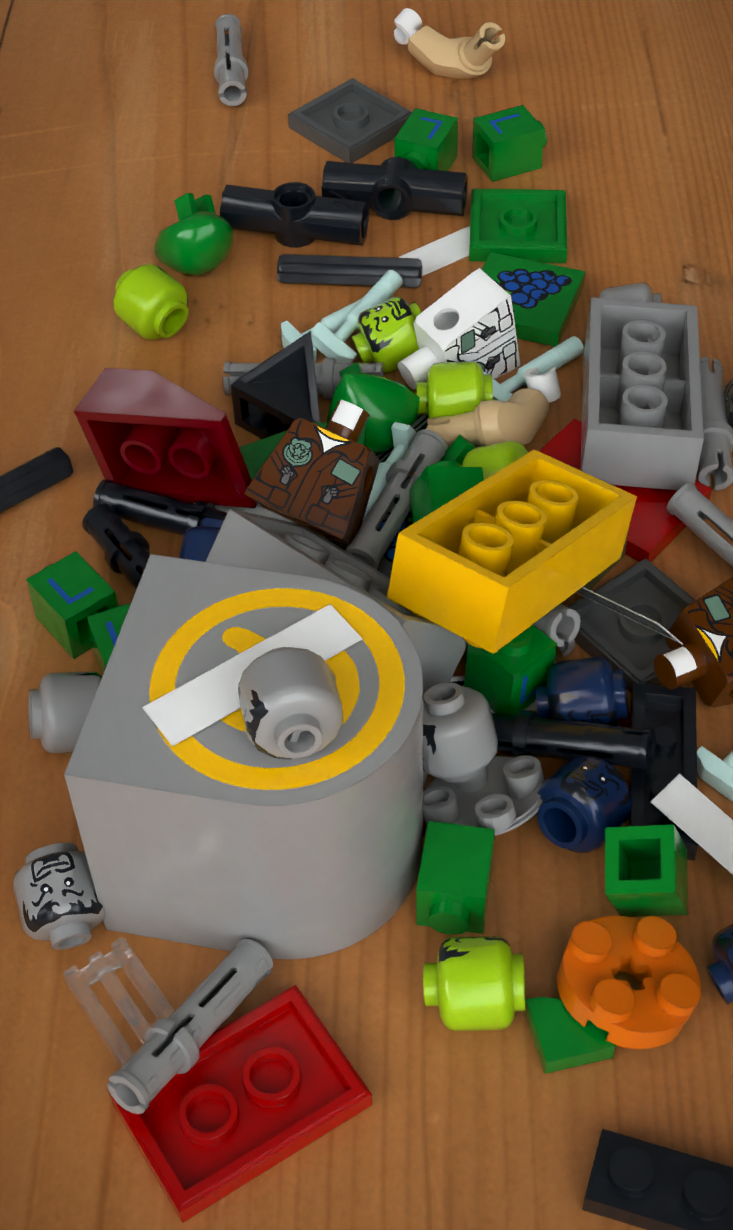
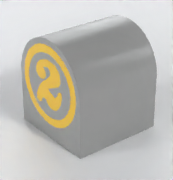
(211, 832)

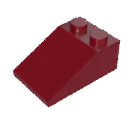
(162, 439)

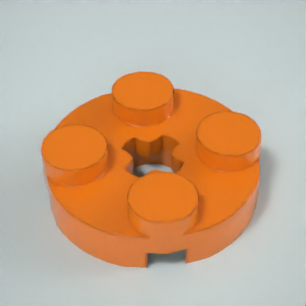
(643, 949)

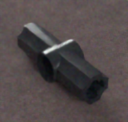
(397, 187)
(295, 214)

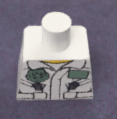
(465, 325)

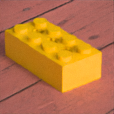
(509, 549)

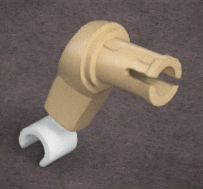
(444, 56)
(504, 420)

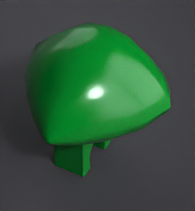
(197, 240)
(382, 399)

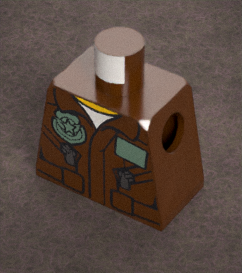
(320, 475)
(706, 650)

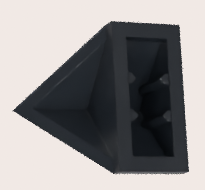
(278, 391)

